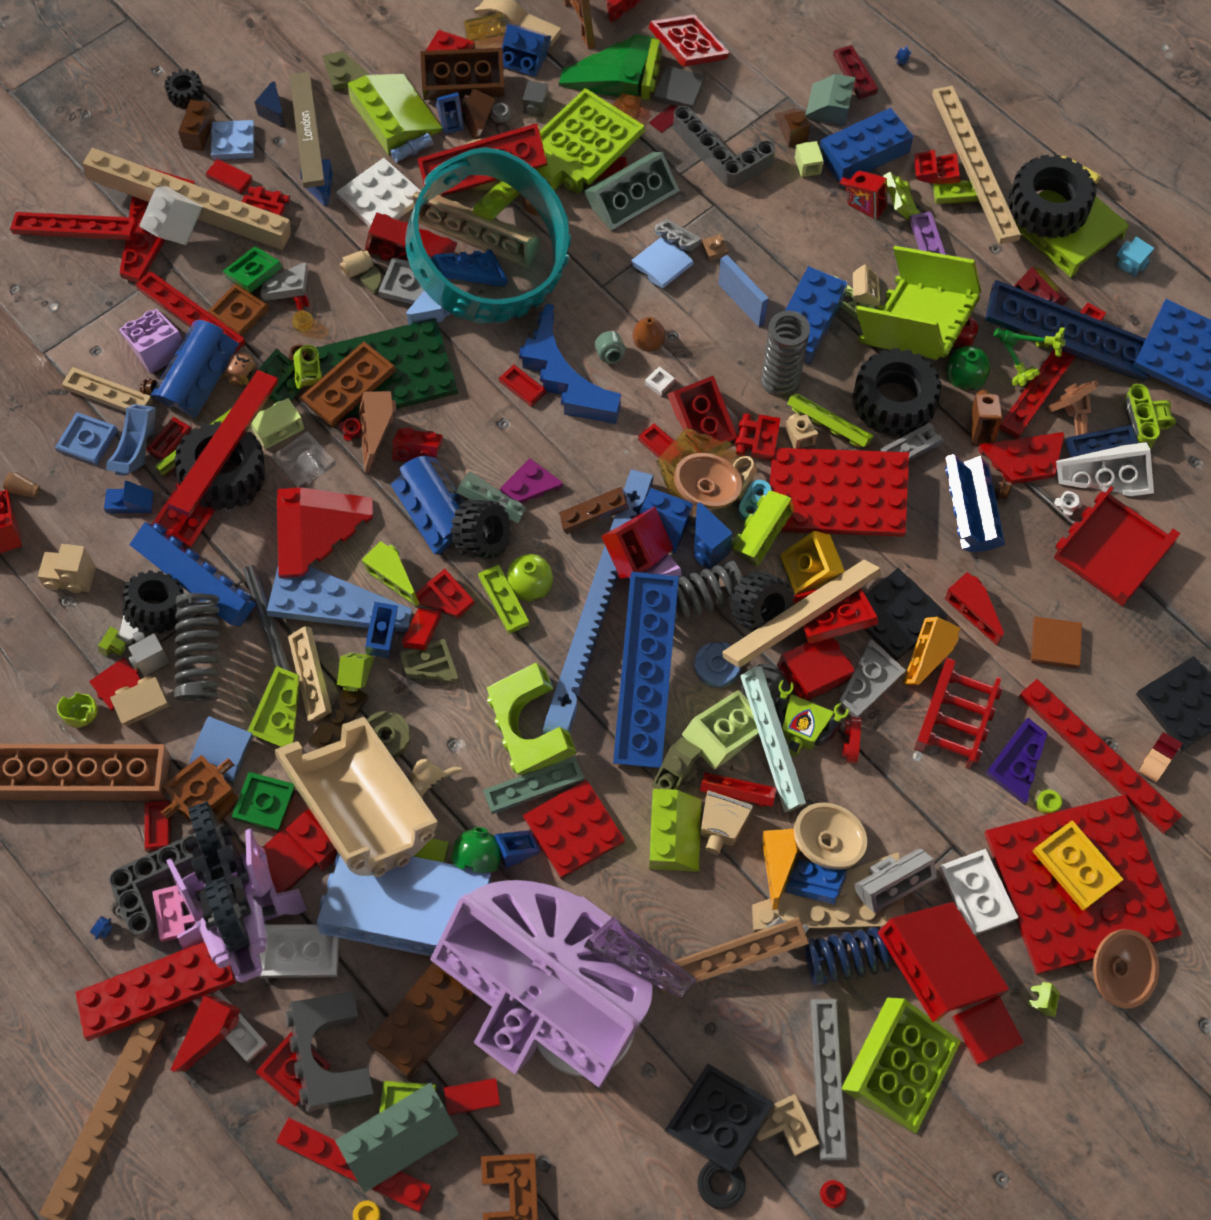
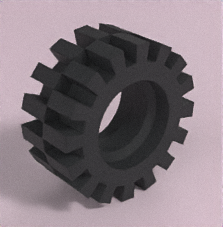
(180, 80)

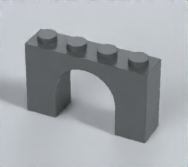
(320, 1087)

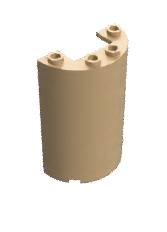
(361, 799)

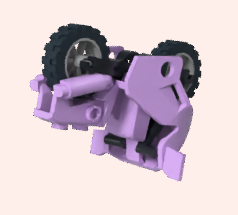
(230, 895)

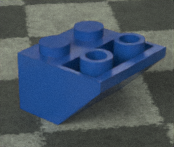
(524, 49)

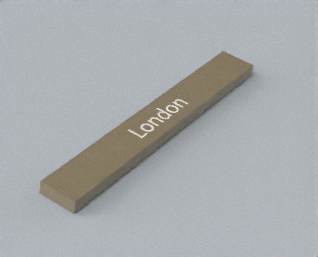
(307, 130)

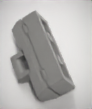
(895, 879)

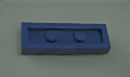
(1100, 440)

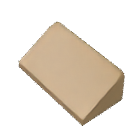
(866, 286)

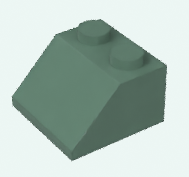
(831, 99)

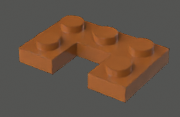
(520, 1174)

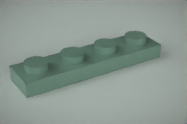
(533, 785)

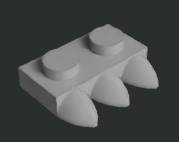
(678, 235)

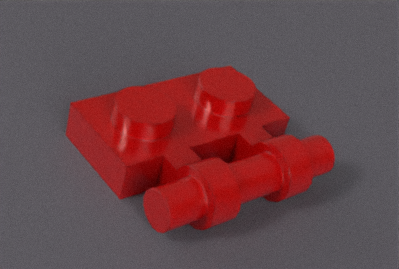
(273, 205)
(765, 437)

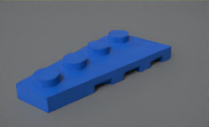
(472, 267)

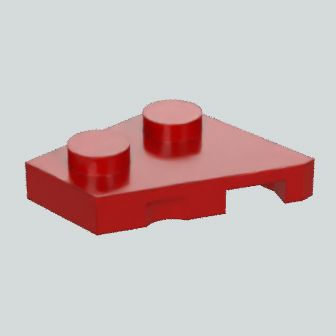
(445, 595)

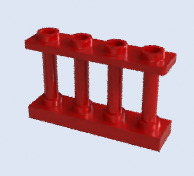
(943, 696)

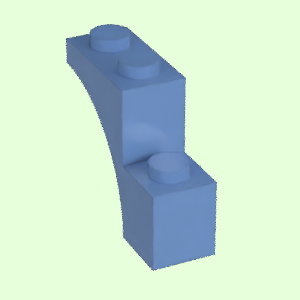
(132, 445)

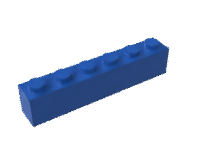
(193, 574)

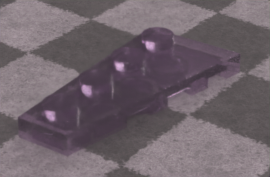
(631, 952)

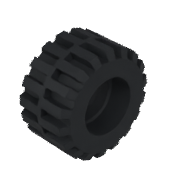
(481, 529)
(151, 587)
(760, 599)

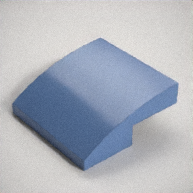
(222, 741)

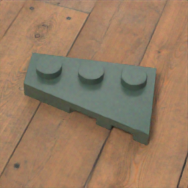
(478, 489)

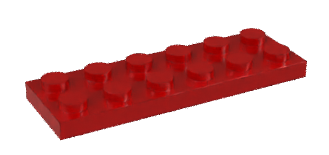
(522, 142)
(150, 990)

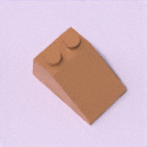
(374, 416)

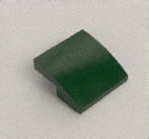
(282, 368)

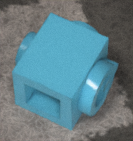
(1134, 256)

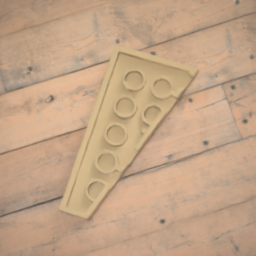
(846, 914)

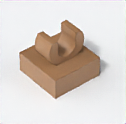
(714, 247)

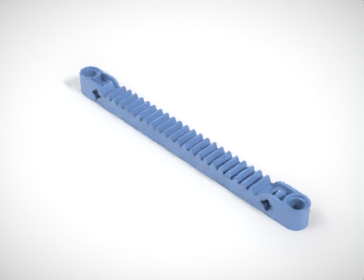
(593, 614)

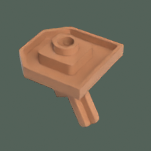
(1076, 404)

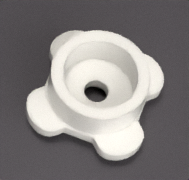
(1071, 498)

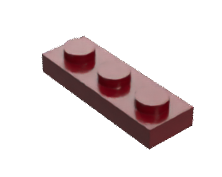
(853, 66)

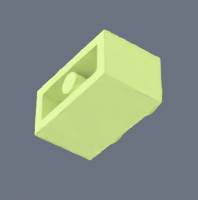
(277, 423)

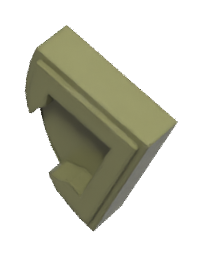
(371, 280)

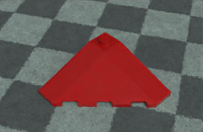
(312, 523)

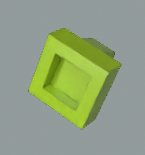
(111, 643)
(1047, 999)

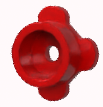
(350, 423)

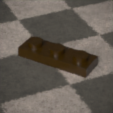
(343, 711)

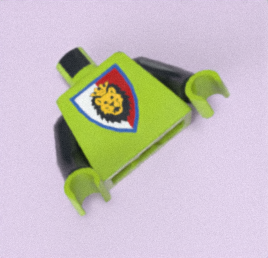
(805, 722)

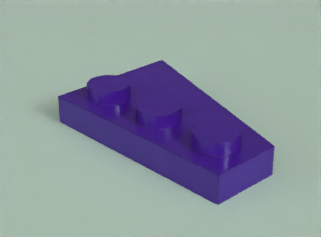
(1018, 760)

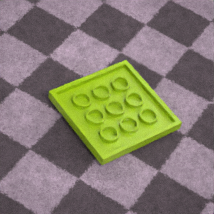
(590, 134)

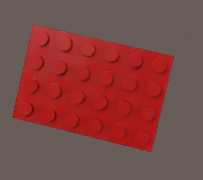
(843, 490)

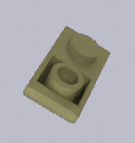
(677, 765)

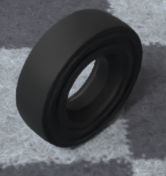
(716, 1200)

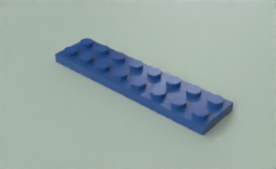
(646, 670)

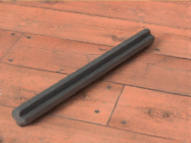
(266, 621)

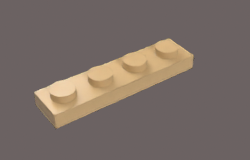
(103, 390)
(310, 672)

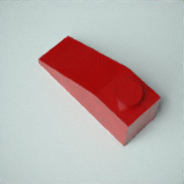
(972, 601)
(209, 1027)

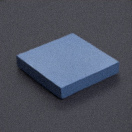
(86, 438)

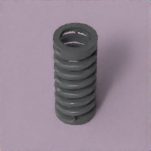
(785, 353)
(727, 573)
(189, 689)

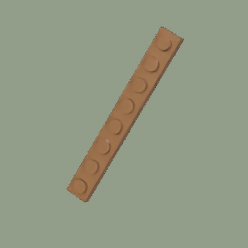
(103, 1120)

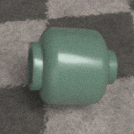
(610, 347)

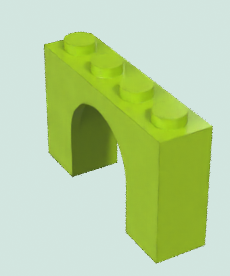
(508, 700)

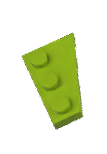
(278, 709)

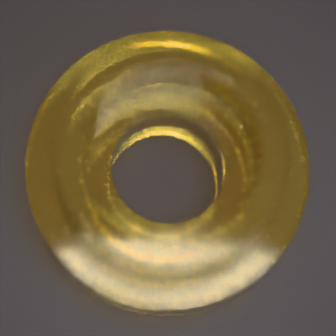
(301, 316)

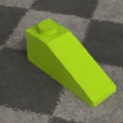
(386, 567)

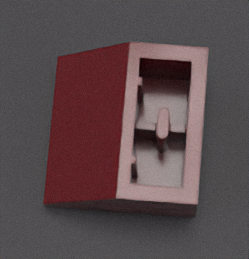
(1040, 284)

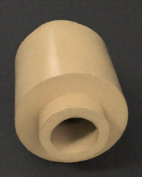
(356, 263)

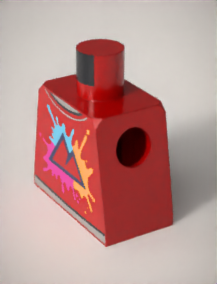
(866, 193)

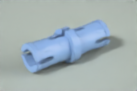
(411, 147)

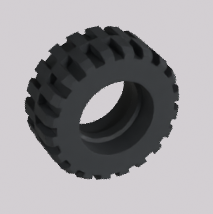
(1055, 175)
(900, 368)
(227, 488)

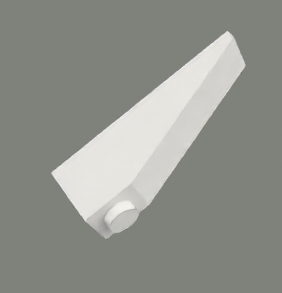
(1122, 467)

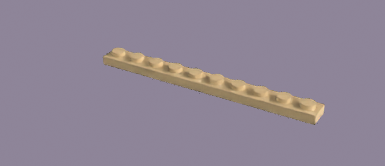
(976, 165)

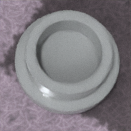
(500, 113)

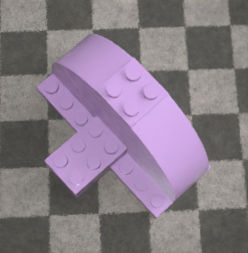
(528, 960)

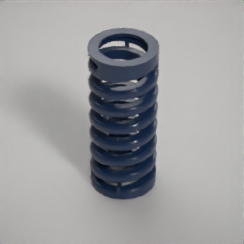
(814, 959)

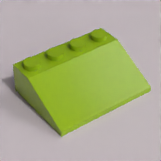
(392, 109)
(901, 1064)

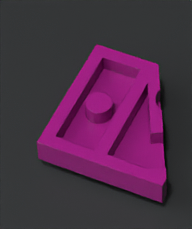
(530, 482)

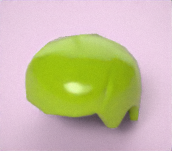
(77, 710)

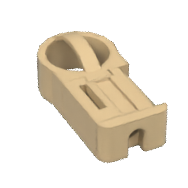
(747, 476)

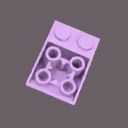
(152, 339)

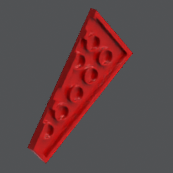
(145, 246)

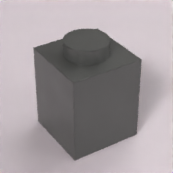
(535, 98)

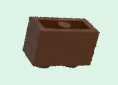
(196, 125)

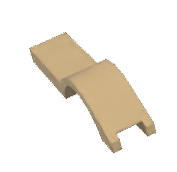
(518, 16)

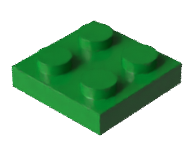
(252, 269)
(264, 802)

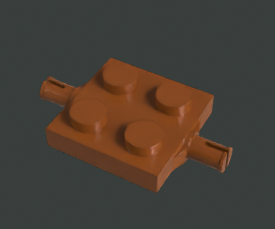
(196, 785)

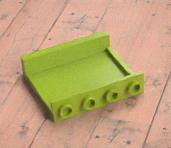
(1071, 251)

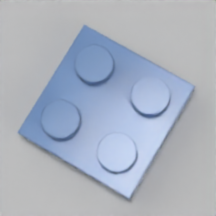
(233, 139)

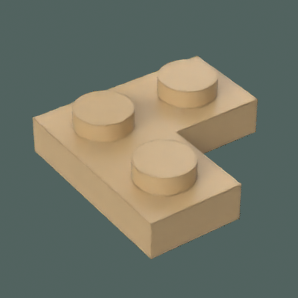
(792, 1121)

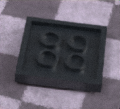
(900, 613)
(1181, 702)
(720, 1118)

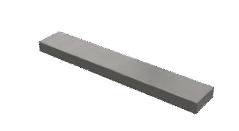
(828, 1080)

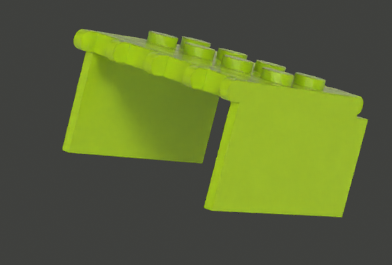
(926, 307)

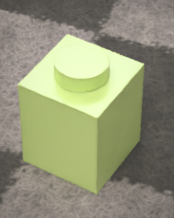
(808, 159)

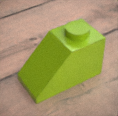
(354, 670)

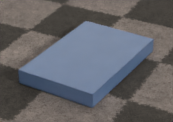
(743, 290)

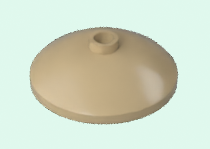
(837, 829)

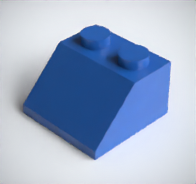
(674, 514)
(711, 538)

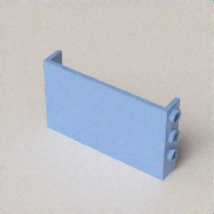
(399, 909)

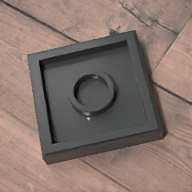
(679, 87)

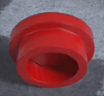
(833, 1194)

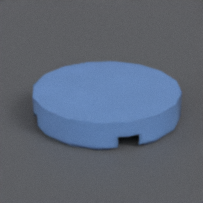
(713, 668)

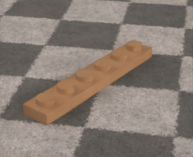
(744, 950)

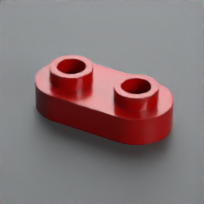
(853, 730)

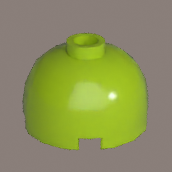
(530, 577)

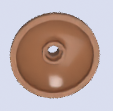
(708, 480)
(1135, 970)

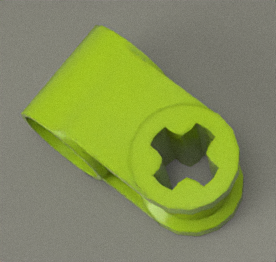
(307, 372)

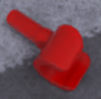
(301, 301)

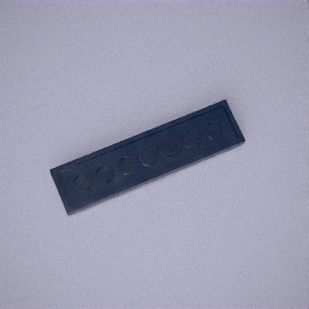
(1084, 335)

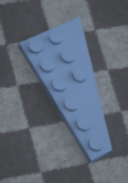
(328, 600)

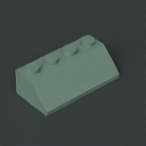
(632, 190)
(397, 1137)

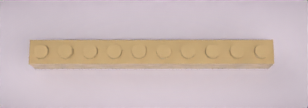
(216, 210)

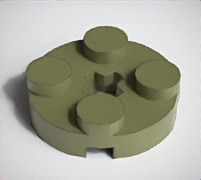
(393, 723)

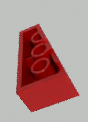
(388, 238)

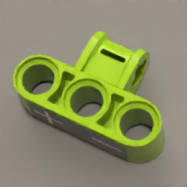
(1155, 414)

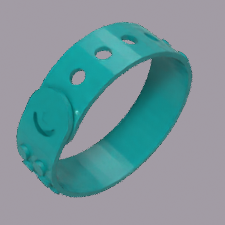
(528, 183)

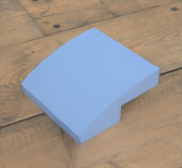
(662, 262)

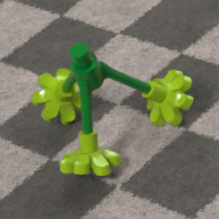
(1010, 340)

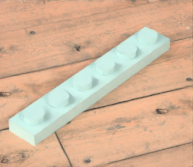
(773, 739)

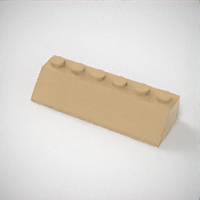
(459, 222)

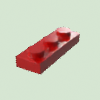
(739, 789)

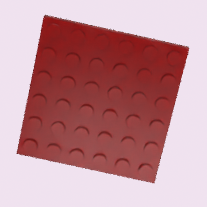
(1049, 919)

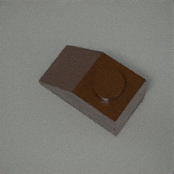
(476, 111)
(793, 126)

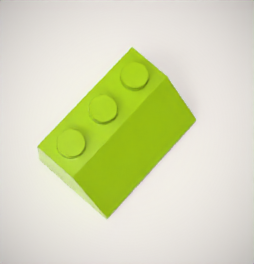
(763, 527)
(674, 831)

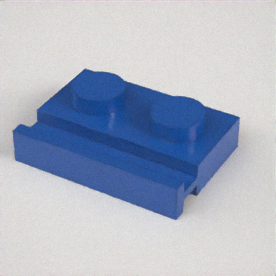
(816, 882)

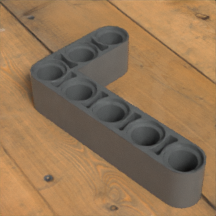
(728, 168)
(139, 882)

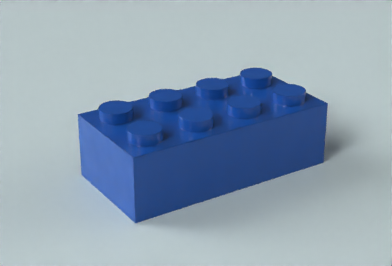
(866, 145)
(818, 300)

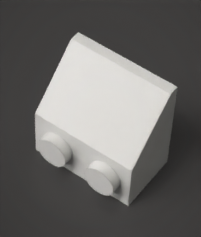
(170, 215)

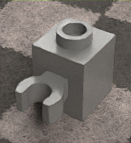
(147, 654)

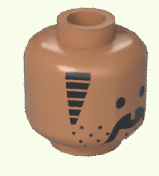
(240, 369)

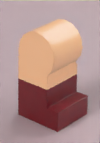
(1160, 756)

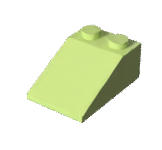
(723, 729)

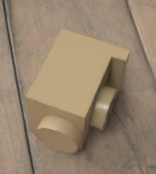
(800, 431)

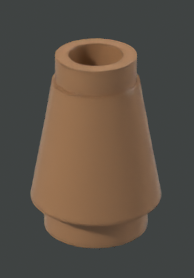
(20, 485)

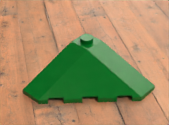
(611, 71)

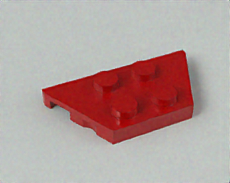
(1026, 457)

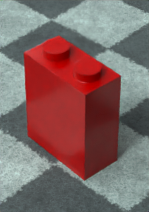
(815, 668)

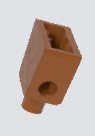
(985, 407)

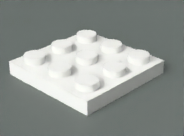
(380, 191)

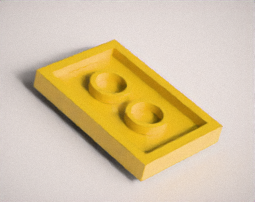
(1077, 865)

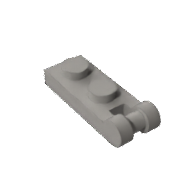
(915, 442)

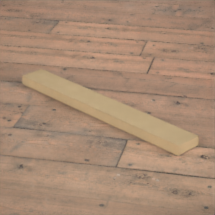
(801, 613)

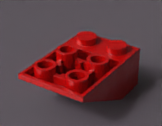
(9, 530)
(638, 543)

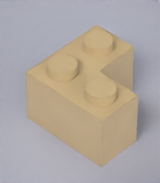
(68, 569)

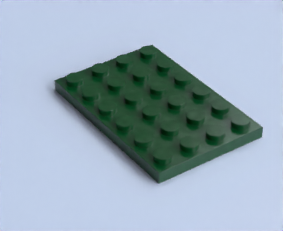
(416, 353)

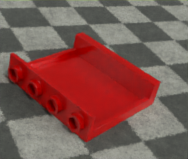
(1113, 547)
(942, 960)

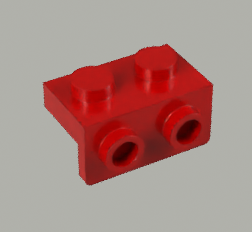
(413, 444)

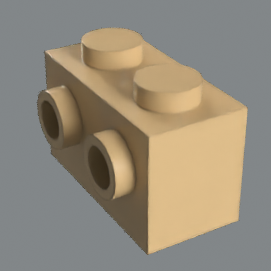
(140, 701)

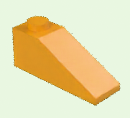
(932, 647)
(780, 857)

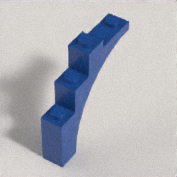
(578, 395)

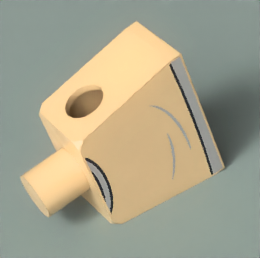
(723, 820)

